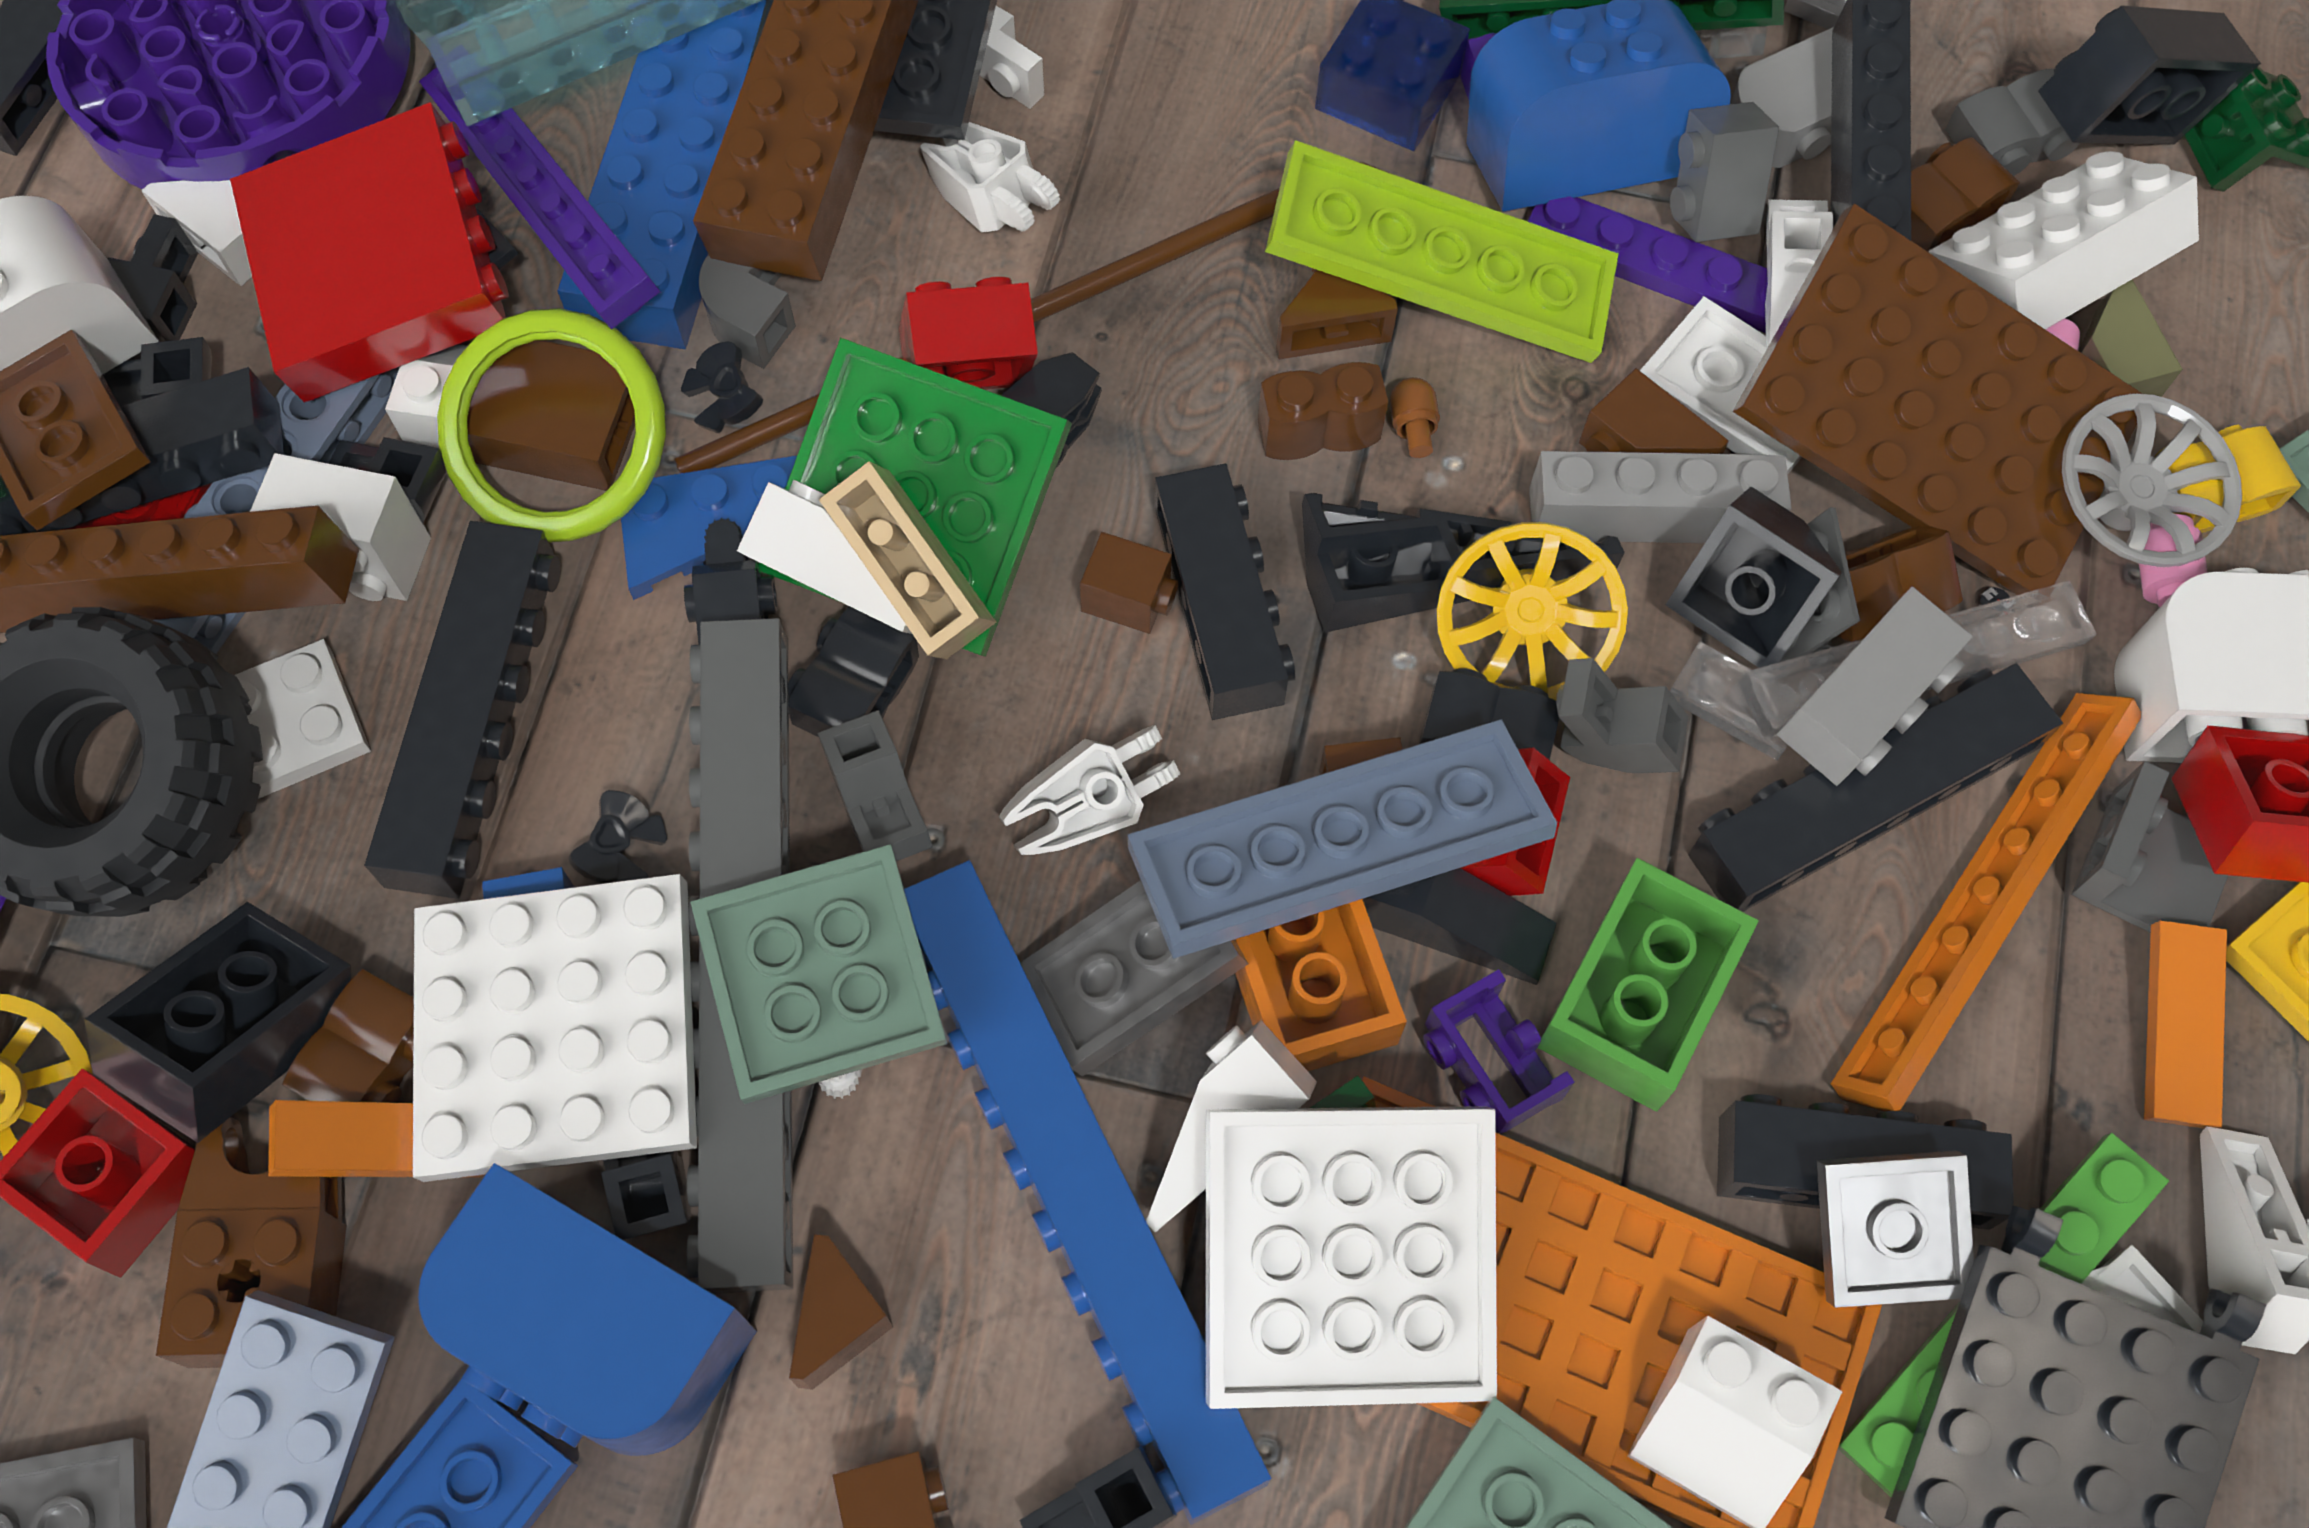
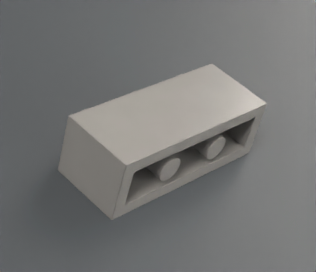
(1877, 689)

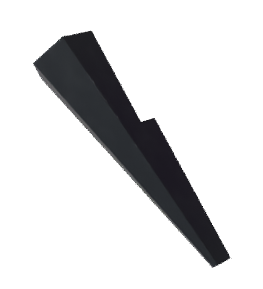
(1390, 564)

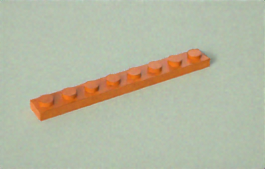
(1985, 903)

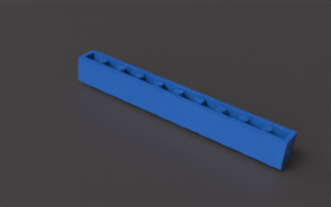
(1083, 1198)

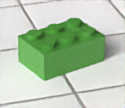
(1648, 985)

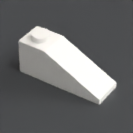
(804, 543)
(1245, 1074)
(2256, 1235)

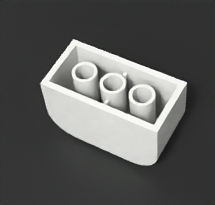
(58, 283)
(2221, 656)

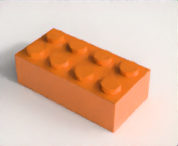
(1322, 986)

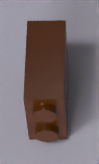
(552, 415)

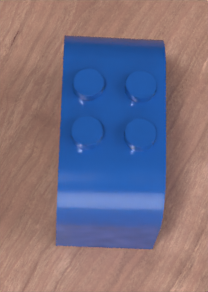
(1587, 100)
(575, 1322)

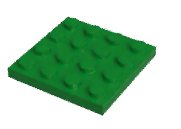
(957, 451)

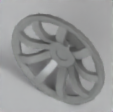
(2143, 488)

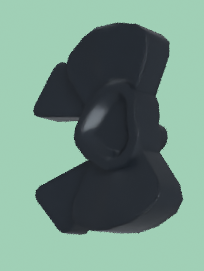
(721, 374)
(620, 819)

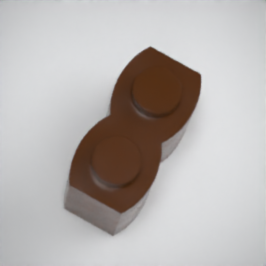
(1956, 191)
(1326, 410)
(1894, 564)
(359, 1048)

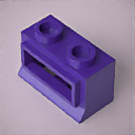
(1512, 1042)

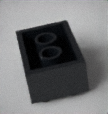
(2147, 75)
(216, 1020)

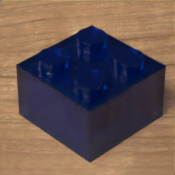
(1391, 69)

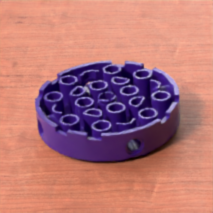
(222, 81)

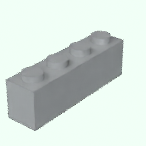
(1649, 493)

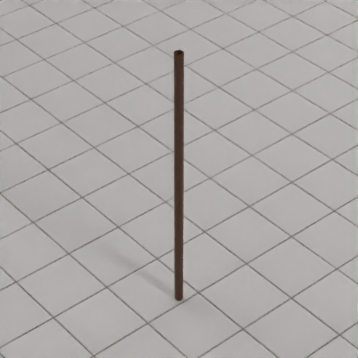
(1043, 306)

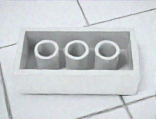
(2078, 236)

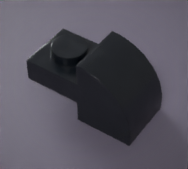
(157, 277)
(160, 369)
(414, 465)
(646, 1193)
(1114, 1497)

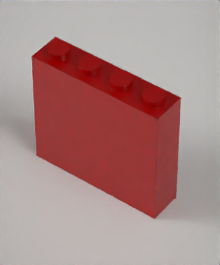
(368, 252)

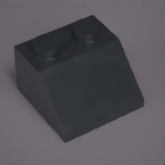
(1756, 579)

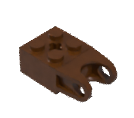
(240, 1231)

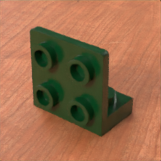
(2249, 128)

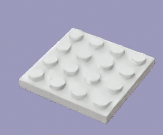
(553, 1028)
(1350, 1256)

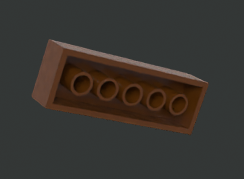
(801, 133)

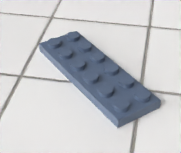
(1339, 837)

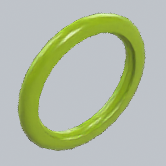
(643, 391)

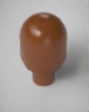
(1415, 414)

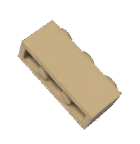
(907, 561)

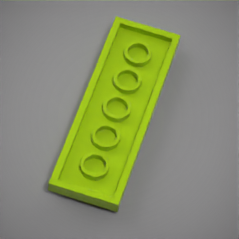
(1442, 252)

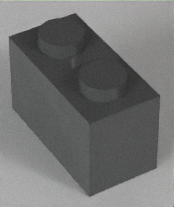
(1724, 171)

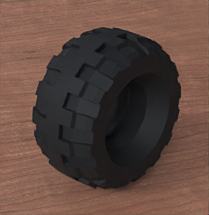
(194, 775)

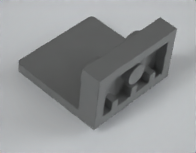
(2148, 859)

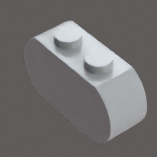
(1795, 94)

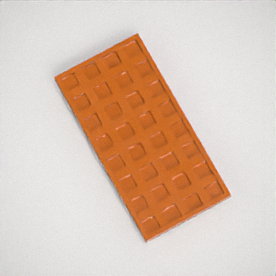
(1600, 1300)

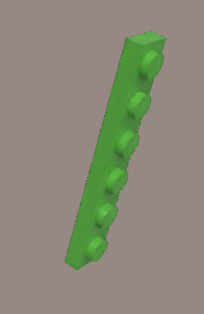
(2097, 1208)

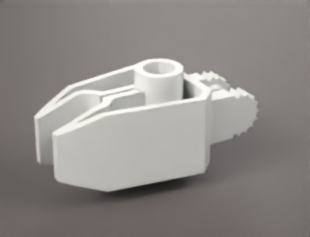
(989, 179)
(1087, 793)

